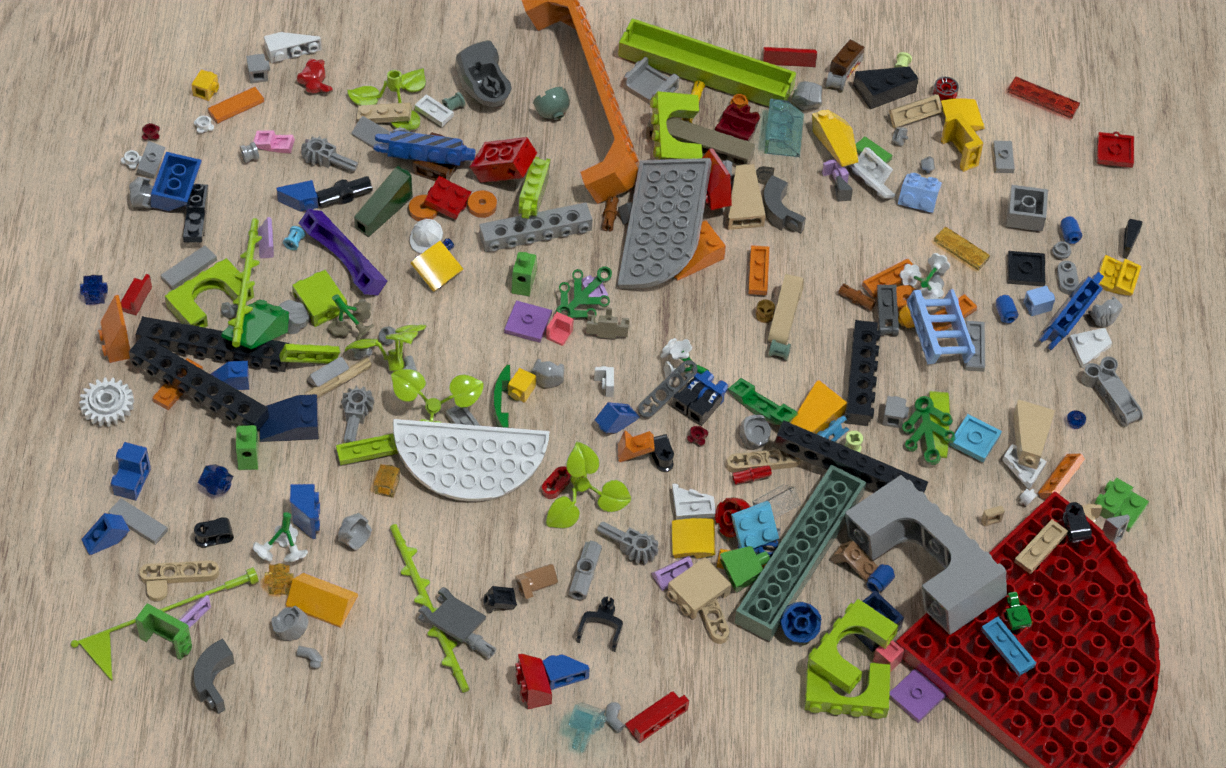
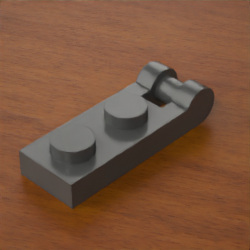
(887, 309)

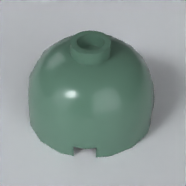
(553, 104)

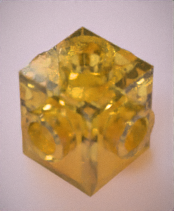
(278, 579)

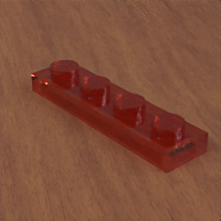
(1043, 97)

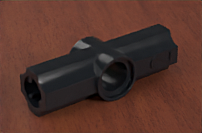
(344, 191)

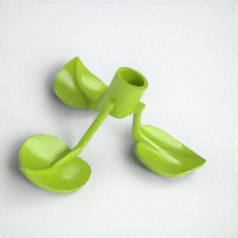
(411, 81)
(394, 356)
(409, 383)
(579, 464)

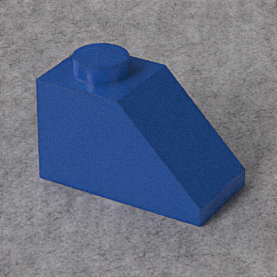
(298, 196)
(234, 374)
(616, 417)
(105, 533)
(564, 671)

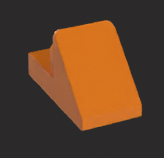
(632, 447)

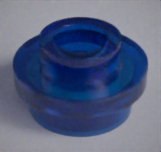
(1076, 423)

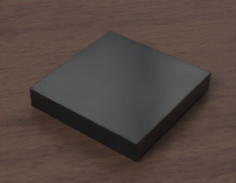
(1026, 268)

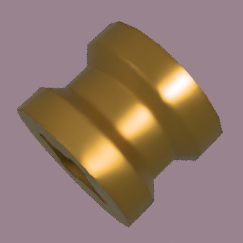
(765, 311)

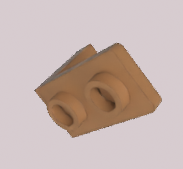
(856, 557)
(535, 580)

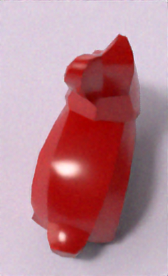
(313, 76)

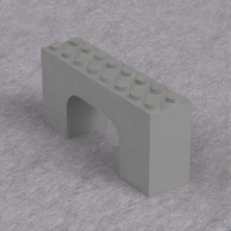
(904, 514)

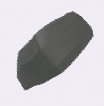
(481, 74)

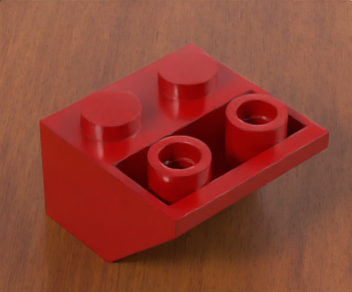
(533, 681)

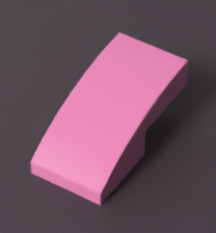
(271, 142)

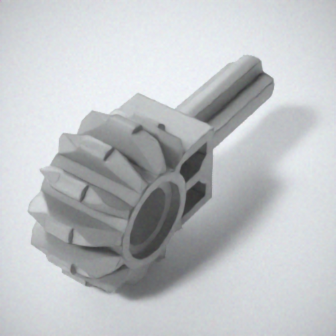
(324, 153)
(356, 412)
(631, 542)

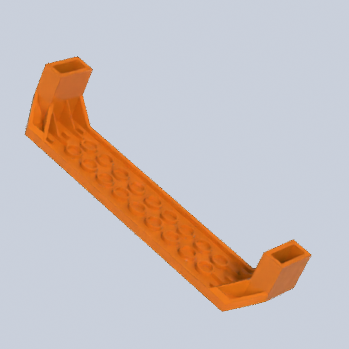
(621, 163)

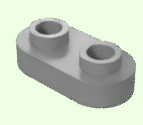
(1067, 275)

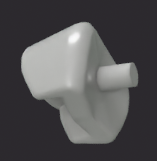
(899, 136)
(928, 164)
(229, 310)

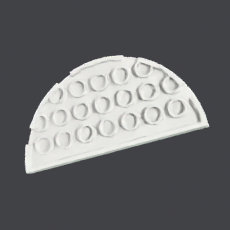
(469, 459)

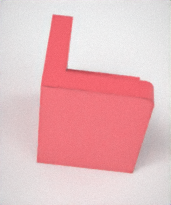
(559, 328)
(891, 655)

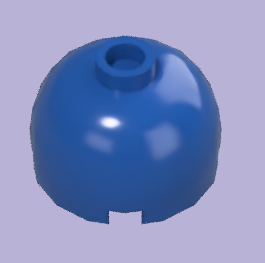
(801, 622)

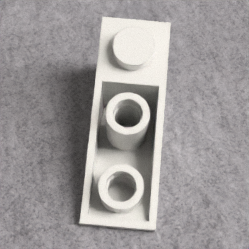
(289, 45)

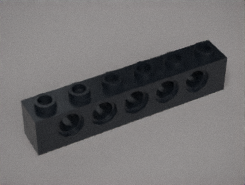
(863, 345)

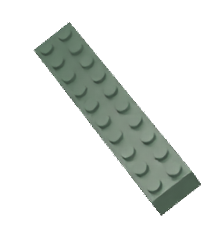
(799, 552)

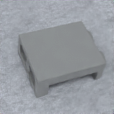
(645, 81)

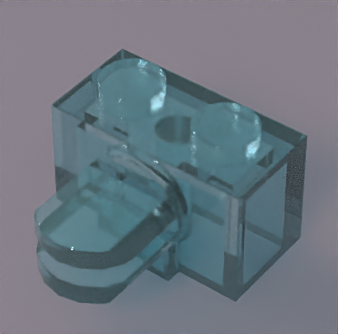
(588, 720)

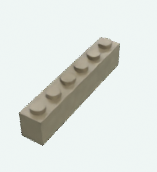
(725, 146)

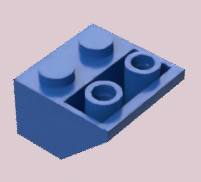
(305, 508)

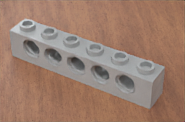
(546, 226)

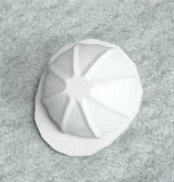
(425, 234)

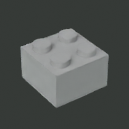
(1027, 208)

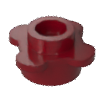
(150, 132)
(701, 432)

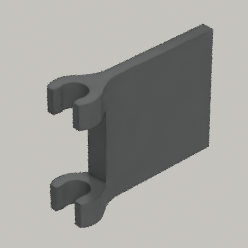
(452, 616)

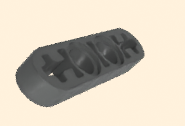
(669, 390)

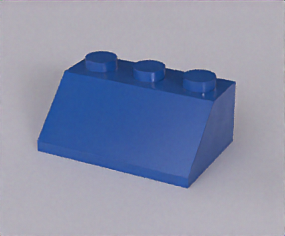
(174, 181)

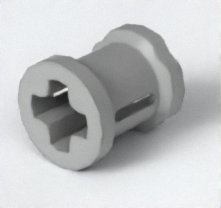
(836, 81)

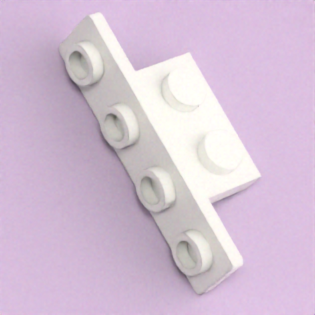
(874, 172)

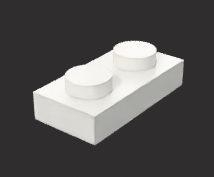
(434, 110)

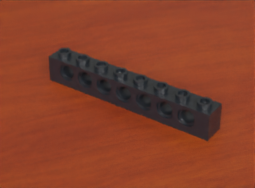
(180, 339)
(145, 349)
(826, 452)

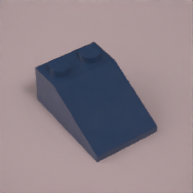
(292, 420)

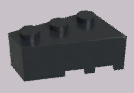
(885, 85)

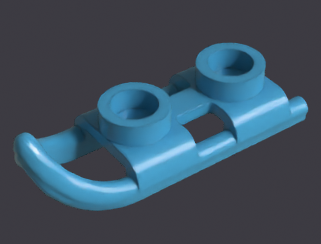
(834, 428)

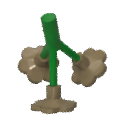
(360, 312)

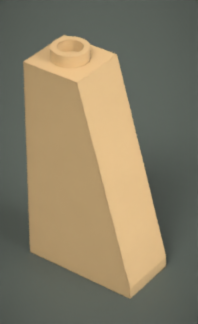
(747, 203)
(1031, 431)

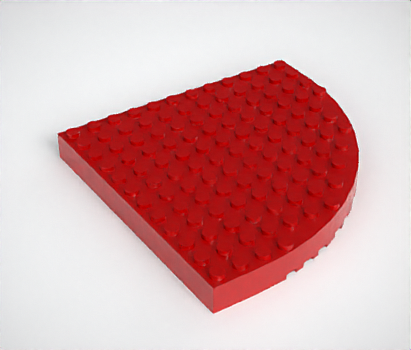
(1089, 645)

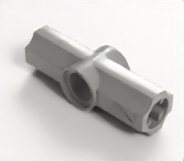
(582, 579)

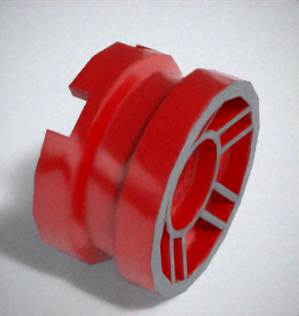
(946, 88)

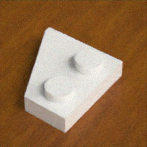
(1090, 345)
(1025, 474)
(692, 504)

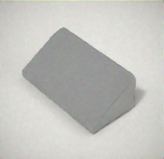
(366, 130)
(328, 372)
(1116, 527)

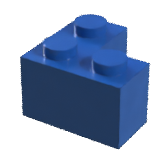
(132, 471)

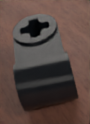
(663, 453)
(1076, 523)
(214, 531)

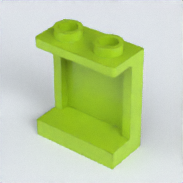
(317, 295)

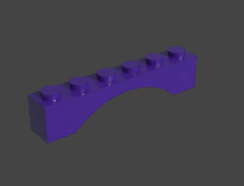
(363, 273)

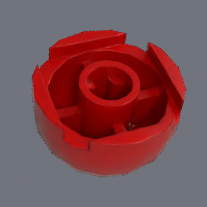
(724, 511)

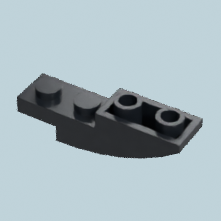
(196, 214)

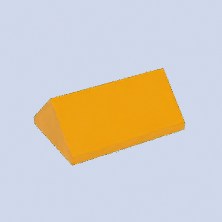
(321, 599)

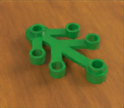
(581, 297)
(928, 427)

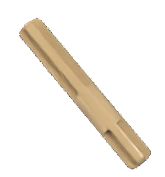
(352, 372)

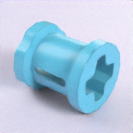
(294, 238)

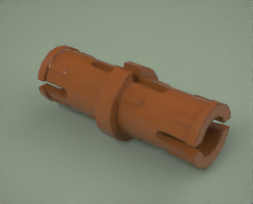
(610, 213)
(857, 297)

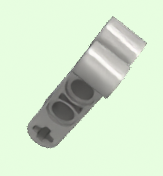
(1112, 390)

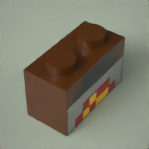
(847, 59)

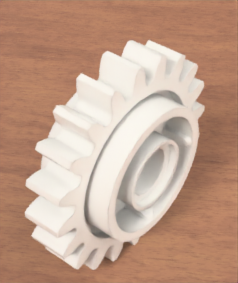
(106, 402)

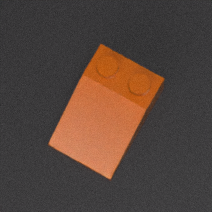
(708, 252)
(114, 333)

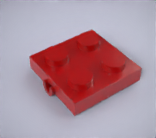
(1115, 149)
(447, 197)

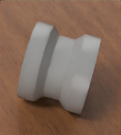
(249, 152)

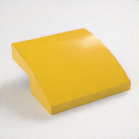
(968, 109)
(436, 266)
(1118, 275)
(693, 537)

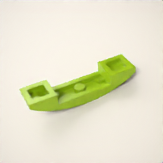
(941, 402)

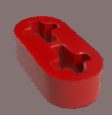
(553, 480)

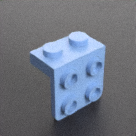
(919, 192)

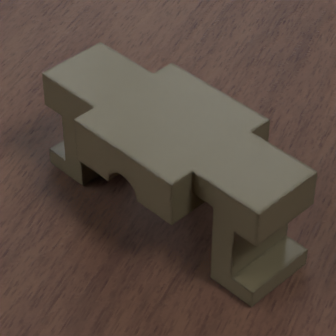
(607, 326)

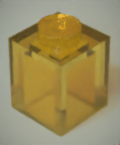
(387, 480)

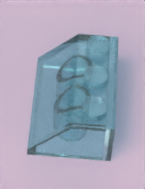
(783, 129)

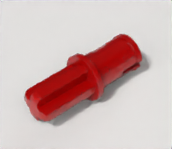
(751, 474)

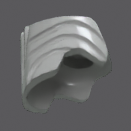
(807, 95)
(140, 193)
(1107, 313)
(297, 315)
(548, 373)
(755, 431)
(354, 531)
(290, 623)

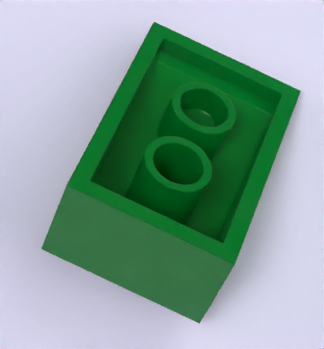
(261, 324)

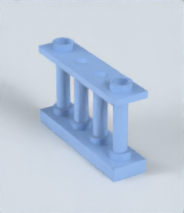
(928, 336)

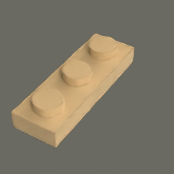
(915, 110)
(385, 112)
(1041, 546)

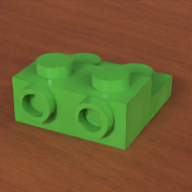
(1121, 501)

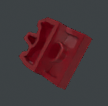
(738, 122)

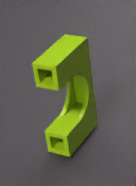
(669, 105)
(218, 277)
(857, 620)
(873, 702)

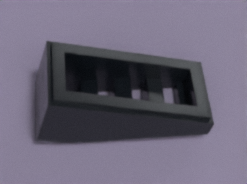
(1131, 233)

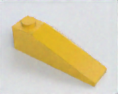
(835, 136)

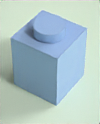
(1039, 300)

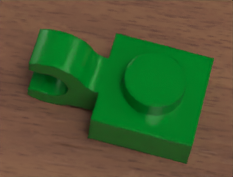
(1017, 615)

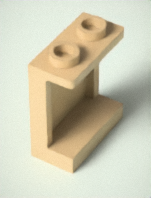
(698, 587)

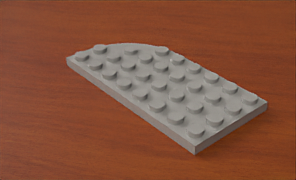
(664, 220)

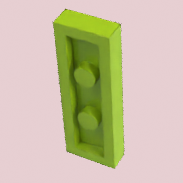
(309, 353)
(366, 449)

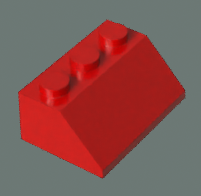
(719, 183)

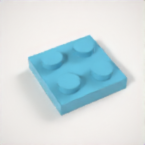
(976, 438)
(755, 525)

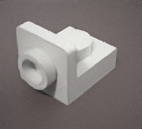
(606, 375)

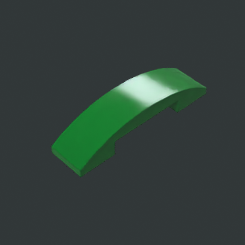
(759, 405)
(501, 418)

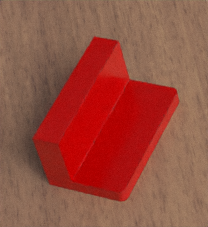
(136, 295)

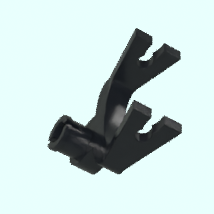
(605, 616)

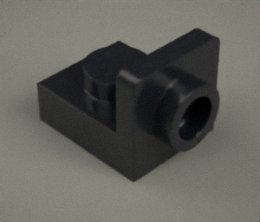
(499, 598)

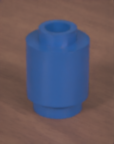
(1071, 230)
(1006, 309)
(880, 578)

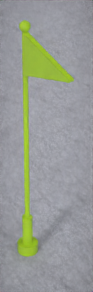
(99, 645)

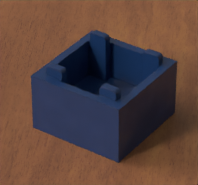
(879, 604)

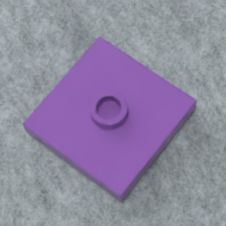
(528, 321)
(916, 695)

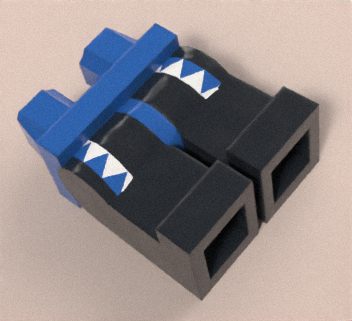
(700, 397)

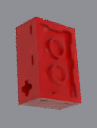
(503, 159)

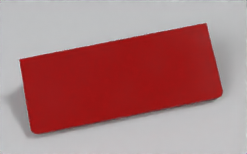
(790, 56)
(657, 716)

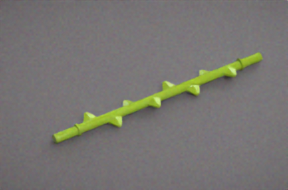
(246, 283)
(423, 598)

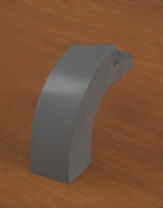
(774, 209)
(210, 663)

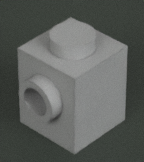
(257, 68)
(895, 411)

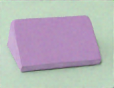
(266, 247)
(668, 573)
(196, 611)

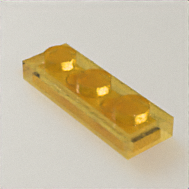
(961, 248)

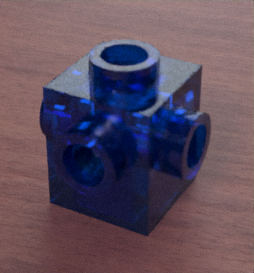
(94, 289)
(215, 479)

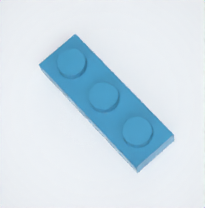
(1008, 646)

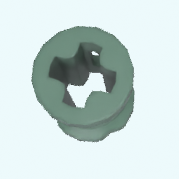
(454, 101)
(779, 349)

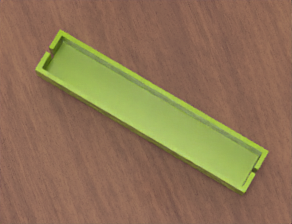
(706, 63)

